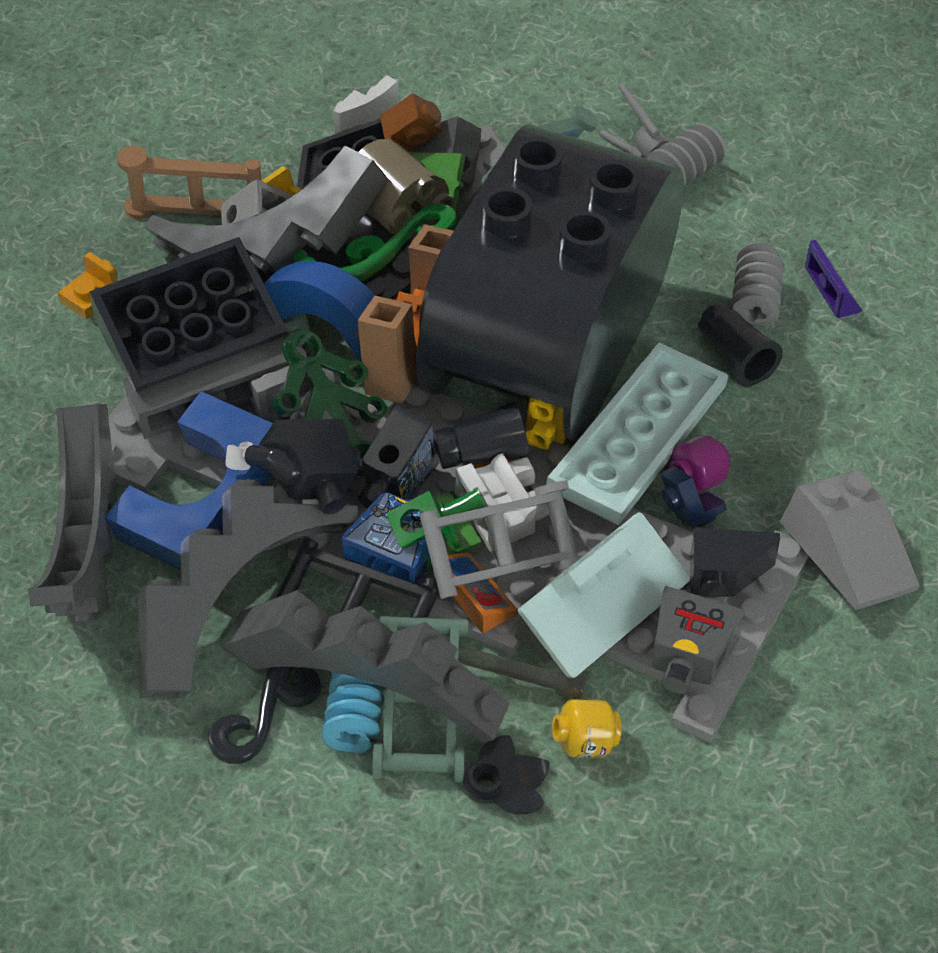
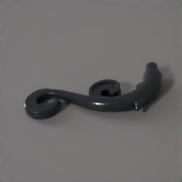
(274, 687)

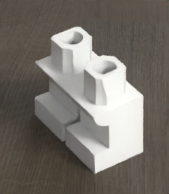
(501, 484)

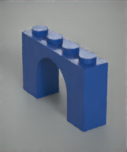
(161, 526)

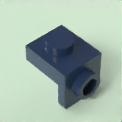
(683, 499)

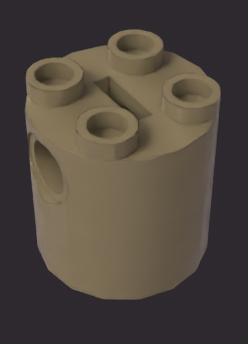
(408, 187)

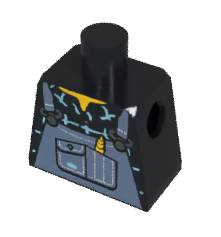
(399, 457)

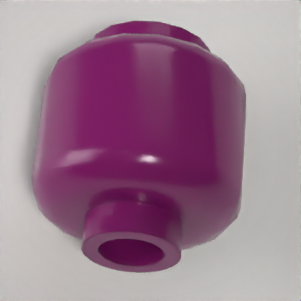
(703, 460)

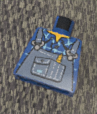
(375, 546)

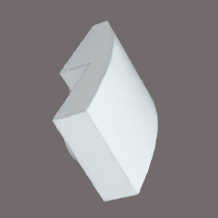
(365, 108)

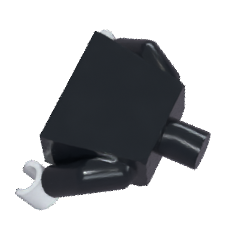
(306, 458)

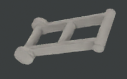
(546, 494)

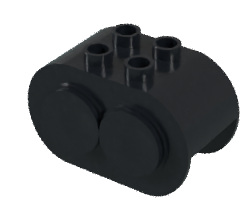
(551, 274)

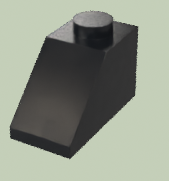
(729, 560)

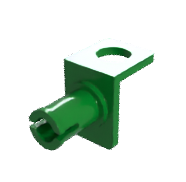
(427, 502)

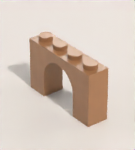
(388, 325)

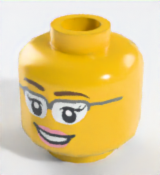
(587, 728)

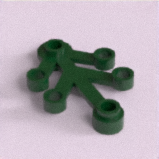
(326, 393)

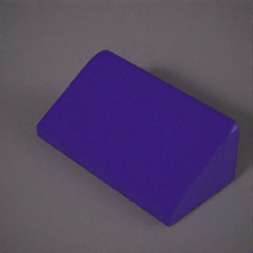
(830, 282)

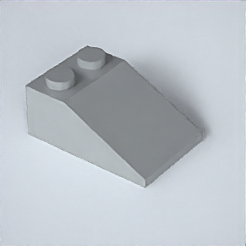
(851, 538)

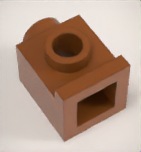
(411, 122)

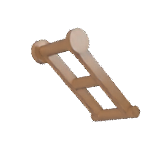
(140, 206)

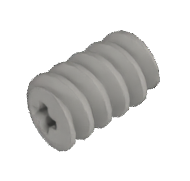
(692, 151)
(758, 283)

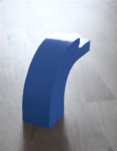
(324, 292)

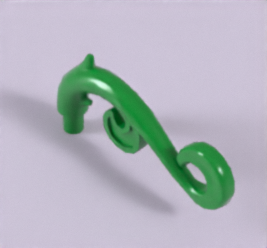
(382, 254)

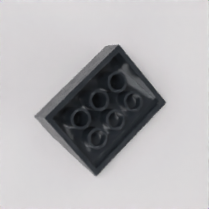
(186, 314)

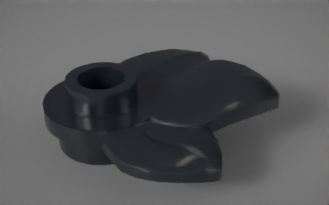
(513, 777)

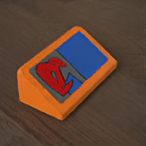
(480, 600)

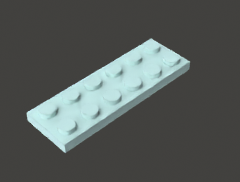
(638, 432)

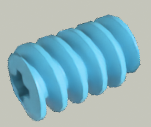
(352, 713)

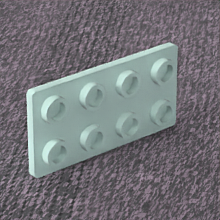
(603, 595)

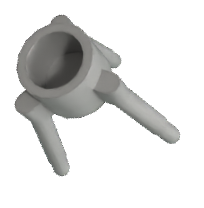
(646, 138)

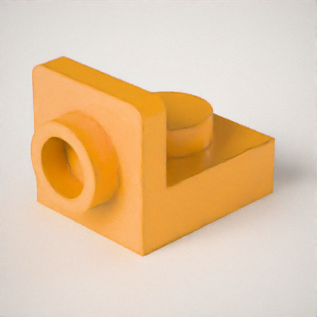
(96, 275)

